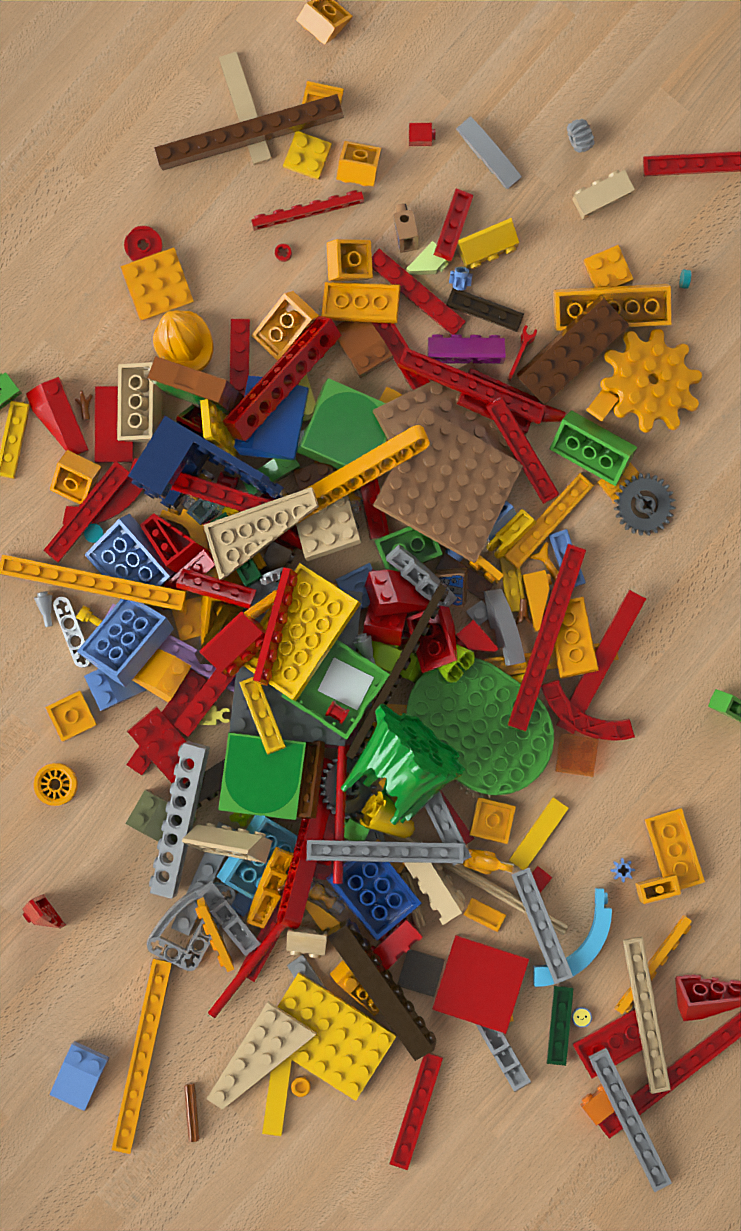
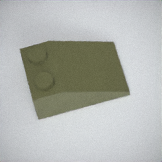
(149, 816)

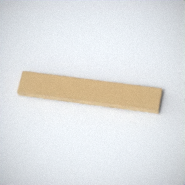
(243, 101)

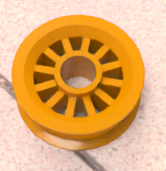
(39, 791)

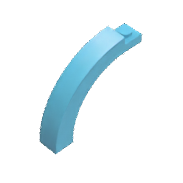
(589, 948)

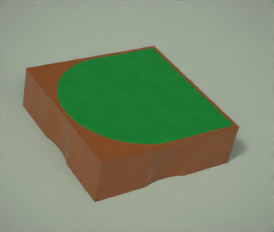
(193, 385)

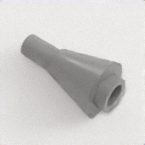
(44, 603)
(364, 645)

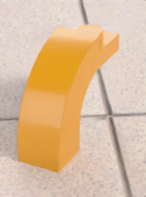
(195, 530)

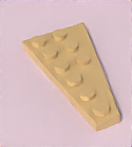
(246, 533)
(266, 1045)

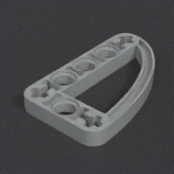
(199, 934)

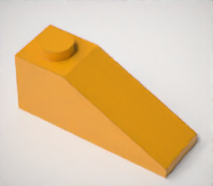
(536, 591)

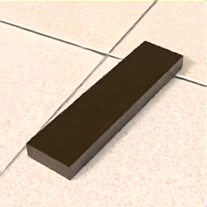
(485, 309)

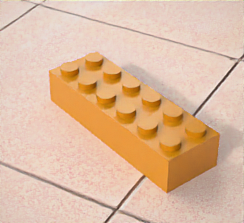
(636, 304)

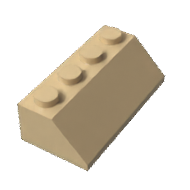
(137, 403)
(229, 842)

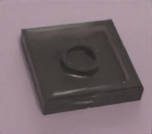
(420, 972)

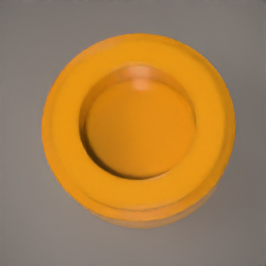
(300, 1086)

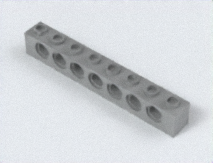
(199, 754)

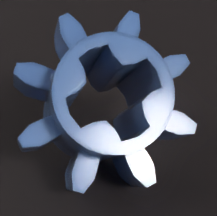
(460, 278)
(626, 873)

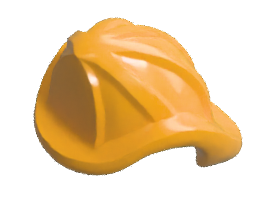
(184, 339)

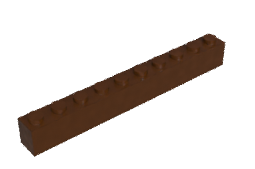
(249, 132)

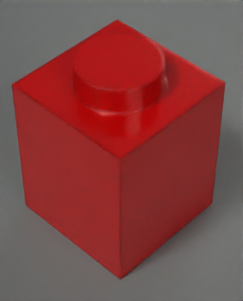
(421, 134)

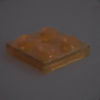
(576, 755)

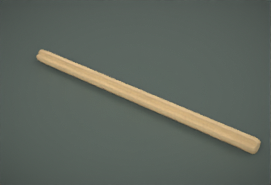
(489, 887)

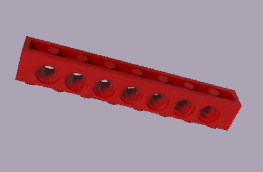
(282, 378)

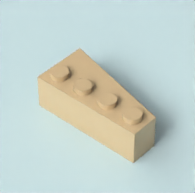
(439, 887)

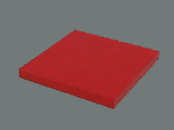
(480, 984)

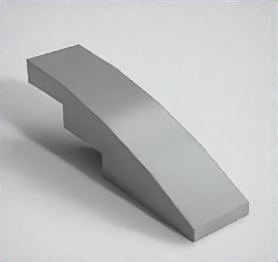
(488, 152)
(417, 574)
(505, 627)
(228, 918)
(505, 1058)

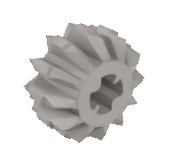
(580, 135)

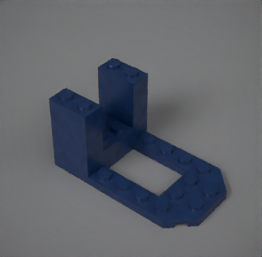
(179, 450)

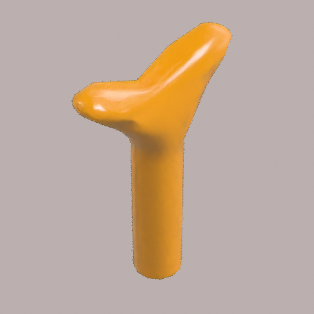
(544, 557)

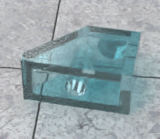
(204, 511)

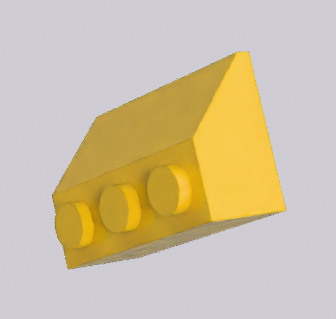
(488, 244)

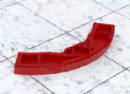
(118, 503)
(582, 722)

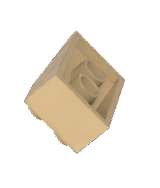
(307, 941)

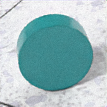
(685, 279)
(93, 533)

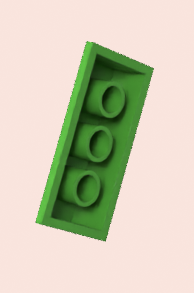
(593, 447)

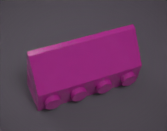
(466, 350)

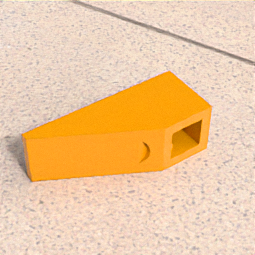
(346, 980)

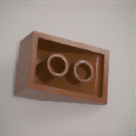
(363, 346)

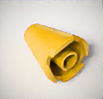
(378, 814)

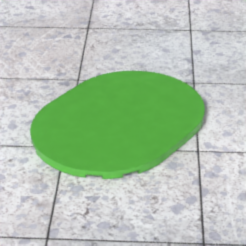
(474, 721)

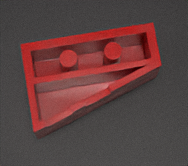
(170, 543)
(396, 942)

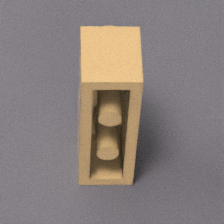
(603, 194)

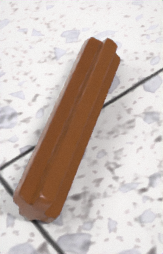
(191, 1111)

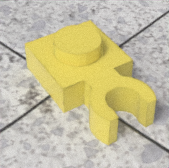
(212, 716)

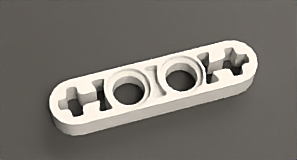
(69, 633)

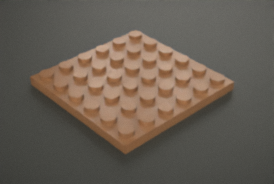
(404, 411)
(450, 487)

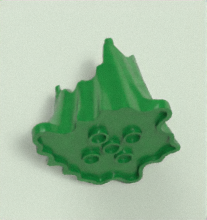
(409, 759)

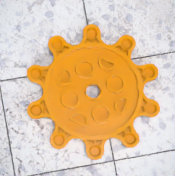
(633, 384)

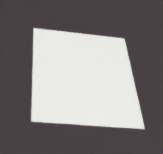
(345, 684)

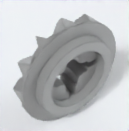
(272, 576)

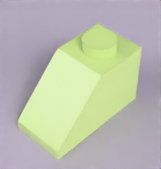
(427, 262)

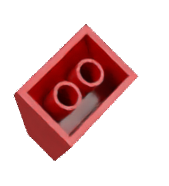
(235, 644)

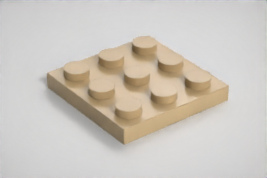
(329, 530)

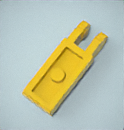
(511, 533)

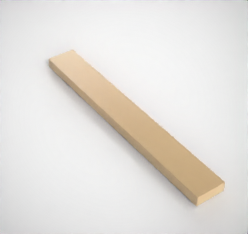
(646, 1014)

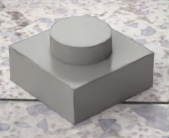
(478, 613)

